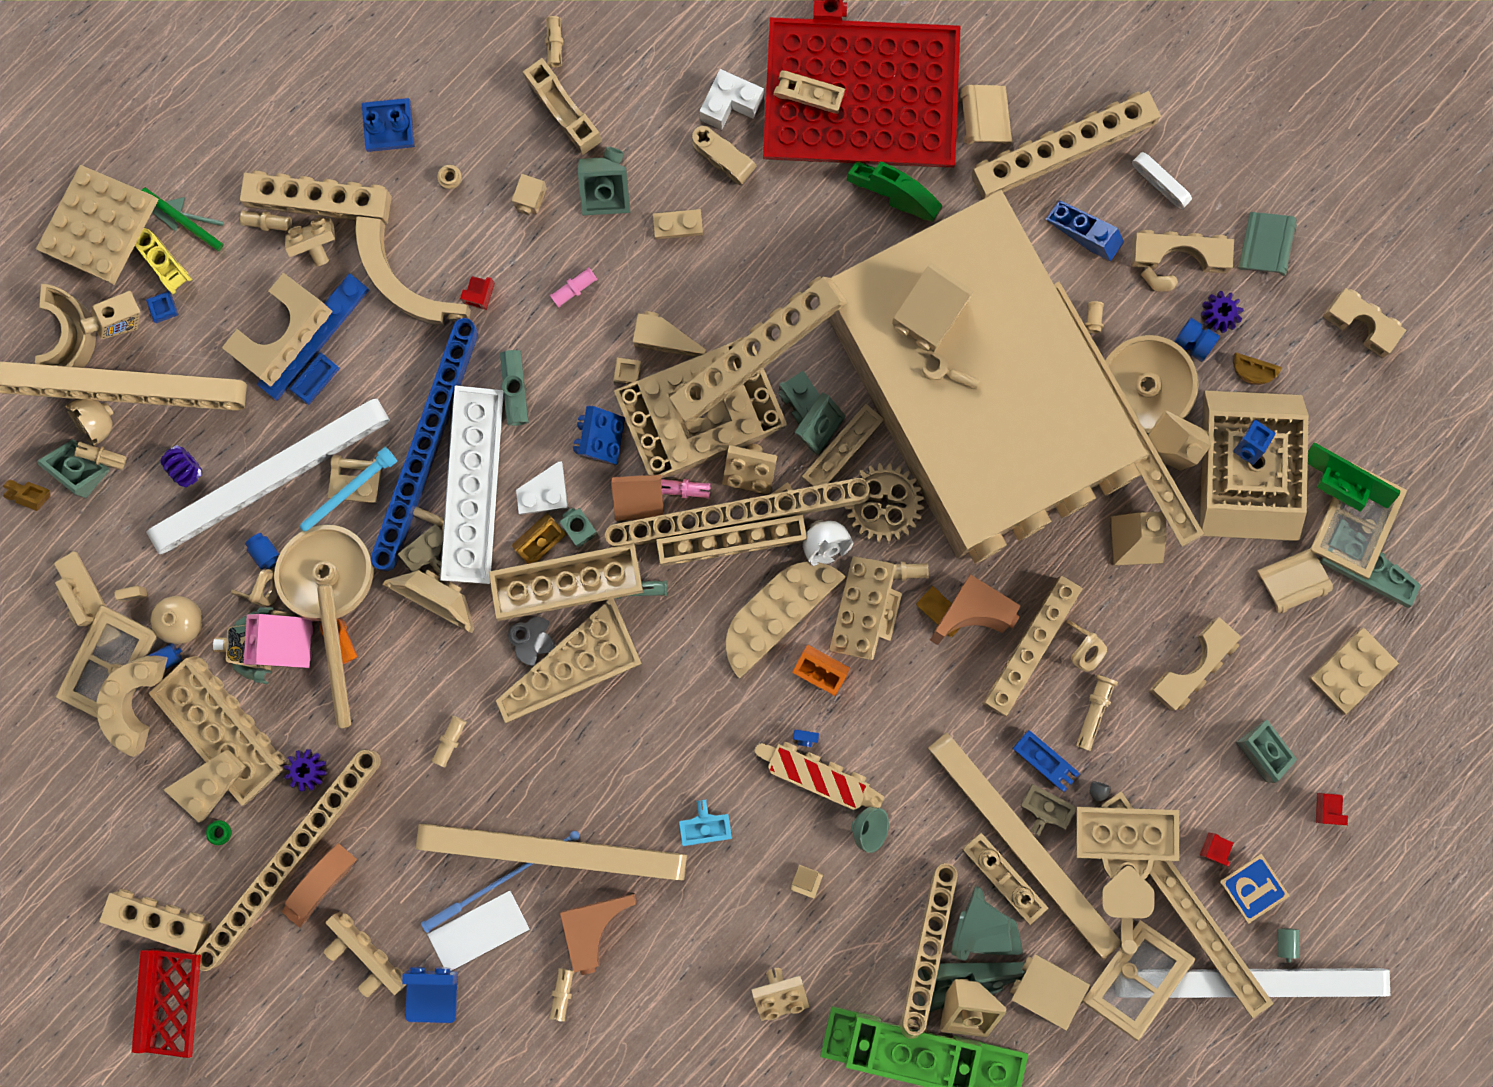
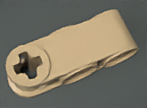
(723, 155)

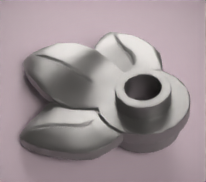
(535, 639)

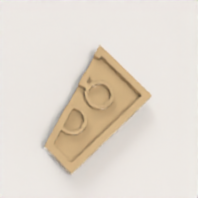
(206, 785)

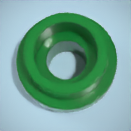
(211, 832)

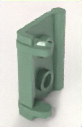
(1268, 242)

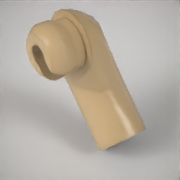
(1159, 283)

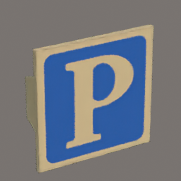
(1254, 888)

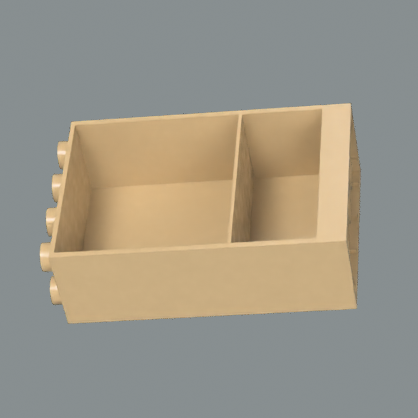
(1043, 412)

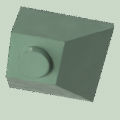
(603, 187)

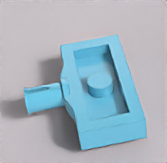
(705, 827)

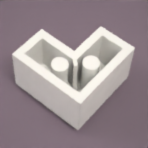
(730, 93)

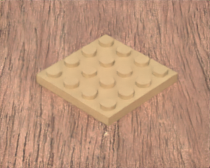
(97, 224)

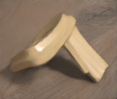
(257, 596)
(1091, 640)

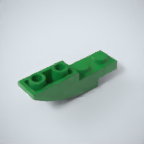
(903, 190)

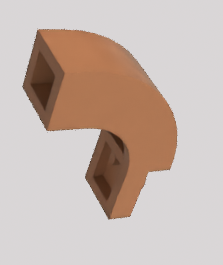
(317, 884)

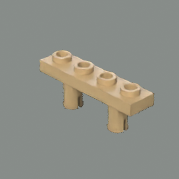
(1005, 878)
(372, 957)

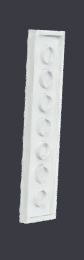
(471, 485)

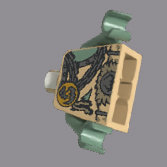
(234, 649)

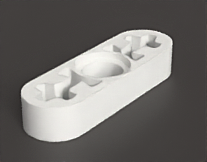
(1161, 180)

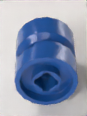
(1197, 340)

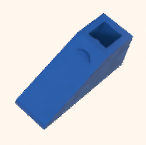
(1087, 230)

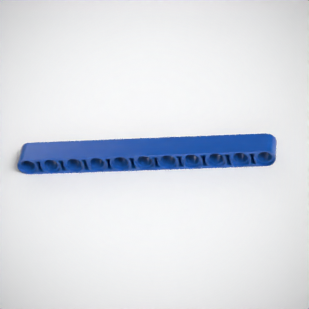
(427, 456)

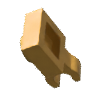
(29, 495)

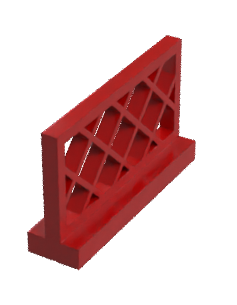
(150, 1000)

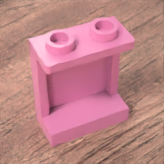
(278, 641)

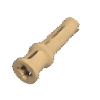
(1099, 701)

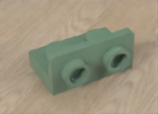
(799, 394)

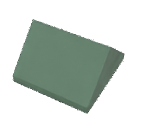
(73, 472)
(1267, 752)

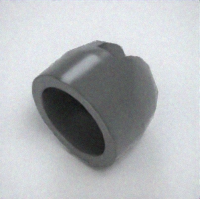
(1099, 791)

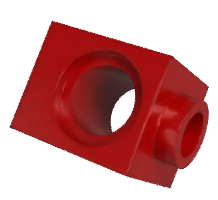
(820, 13)

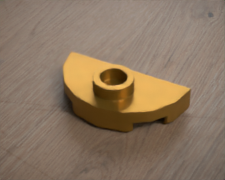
(1254, 370)

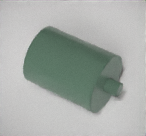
(1288, 943)

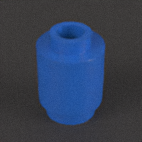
(262, 551)

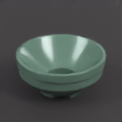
(875, 829)

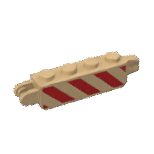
(819, 778)

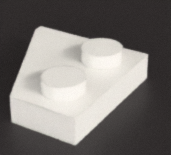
(543, 492)

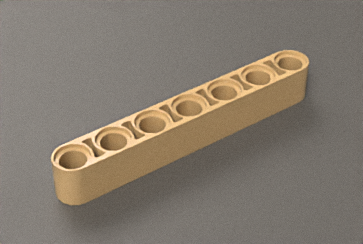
(926, 962)

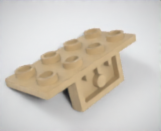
(866, 608)

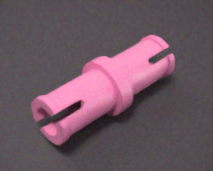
(573, 287)
(686, 488)

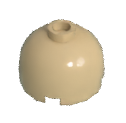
(91, 418)
(176, 620)

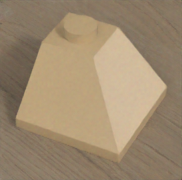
(1179, 441)
(1138, 538)
(970, 1009)

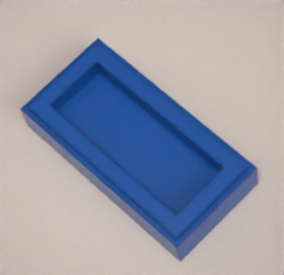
(314, 378)

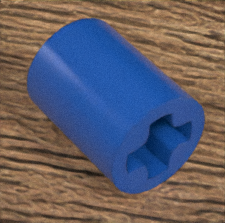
(171, 652)

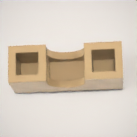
(1383, 331)

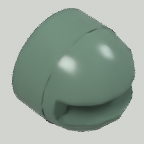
(613, 154)

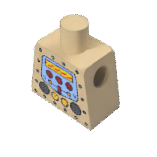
(113, 316)

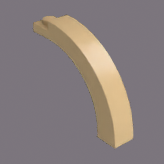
(373, 256)

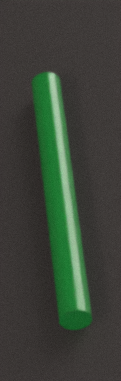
(186, 222)

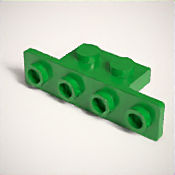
(1349, 481)

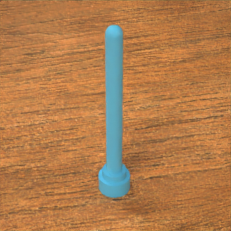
(384, 460)

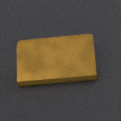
(539, 539)
(935, 606)

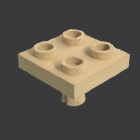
(311, 239)
(749, 469)
(780, 996)

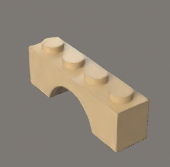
(562, 108)
(1212, 253)
(1216, 642)

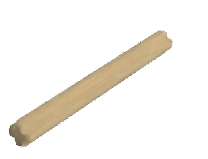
(334, 655)

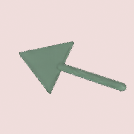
(178, 205)

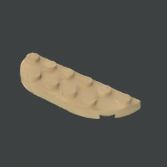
(777, 611)

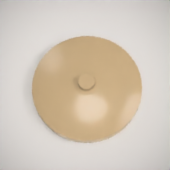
(1155, 377)
(319, 558)

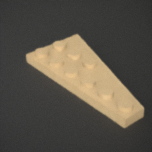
(583, 659)

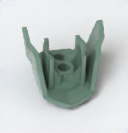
(985, 930)

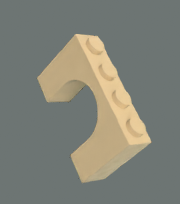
(306, 317)

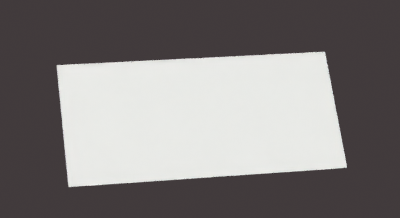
(478, 931)

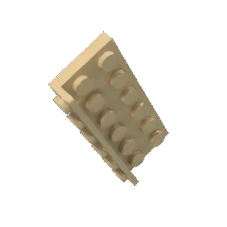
(216, 723)

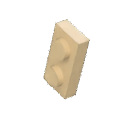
(678, 224)

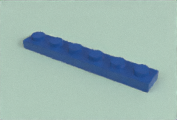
(342, 303)

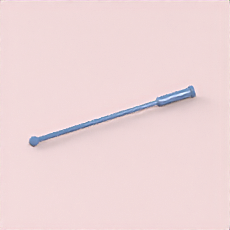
(456, 907)

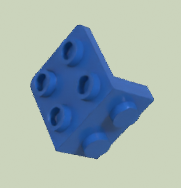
(431, 995)

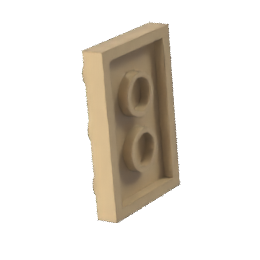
(1353, 671)

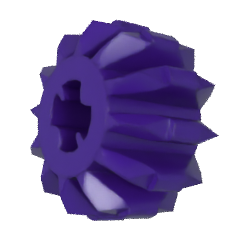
(1230, 306)
(181, 466)
(301, 760)

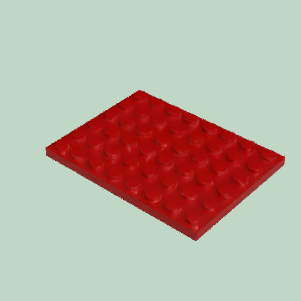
(895, 98)

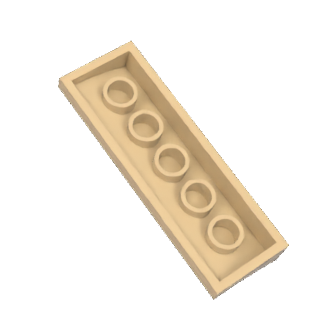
(565, 582)

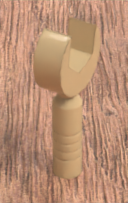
(952, 374)
(428, 516)

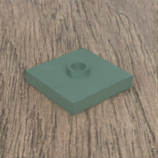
(820, 423)

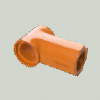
(347, 649)

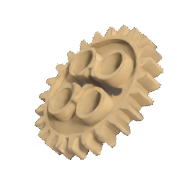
(881, 525)

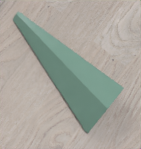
(989, 975)

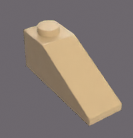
(660, 335)

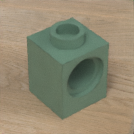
(586, 534)

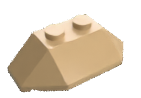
(434, 596)

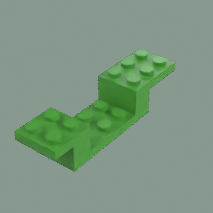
(926, 1061)

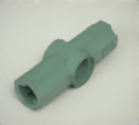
(513, 373)

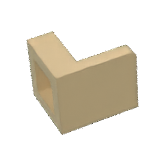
(806, 881)

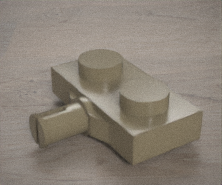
(423, 550)
(1047, 809)

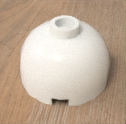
(825, 541)

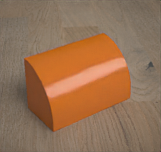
(821, 670)

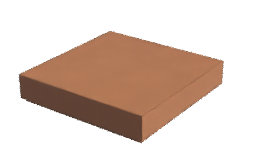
(637, 497)

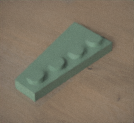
(1385, 579)

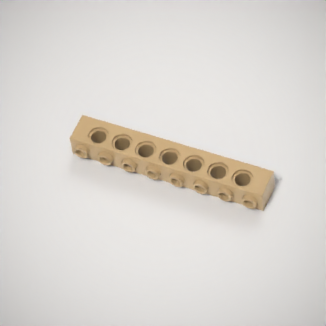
(1139, 104)
(829, 302)

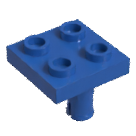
(388, 125)
(600, 435)

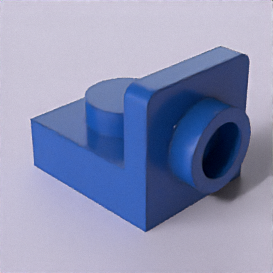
(1254, 442)

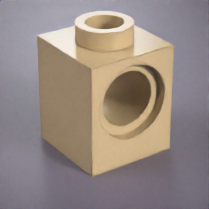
(529, 194)

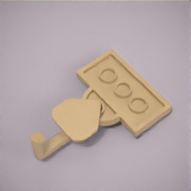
(1130, 839)

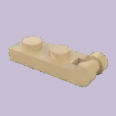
(810, 92)

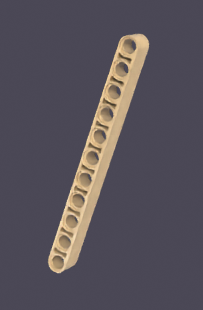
(122, 386)
(748, 505)
(1025, 846)
(551, 852)
(276, 865)

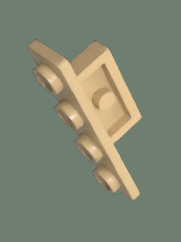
(78, 590)

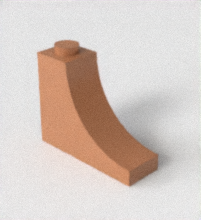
(979, 606)
(585, 928)

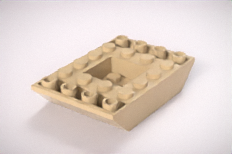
(670, 443)
(1249, 500)

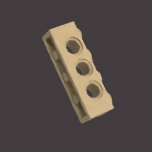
(117, 916)

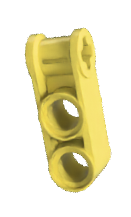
(170, 271)

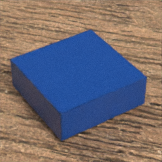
(162, 307)

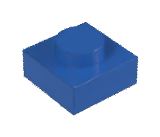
(805, 738)

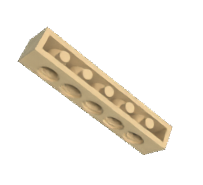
(256, 183)
(731, 540)
(1032, 646)

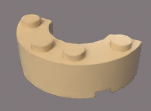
(74, 346)
(115, 703)

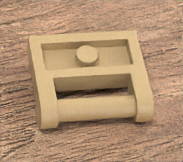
(365, 493)

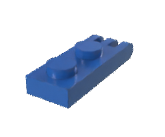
(1045, 760)

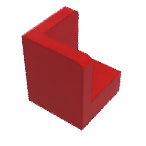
(478, 292)
(1329, 809)
(1216, 849)

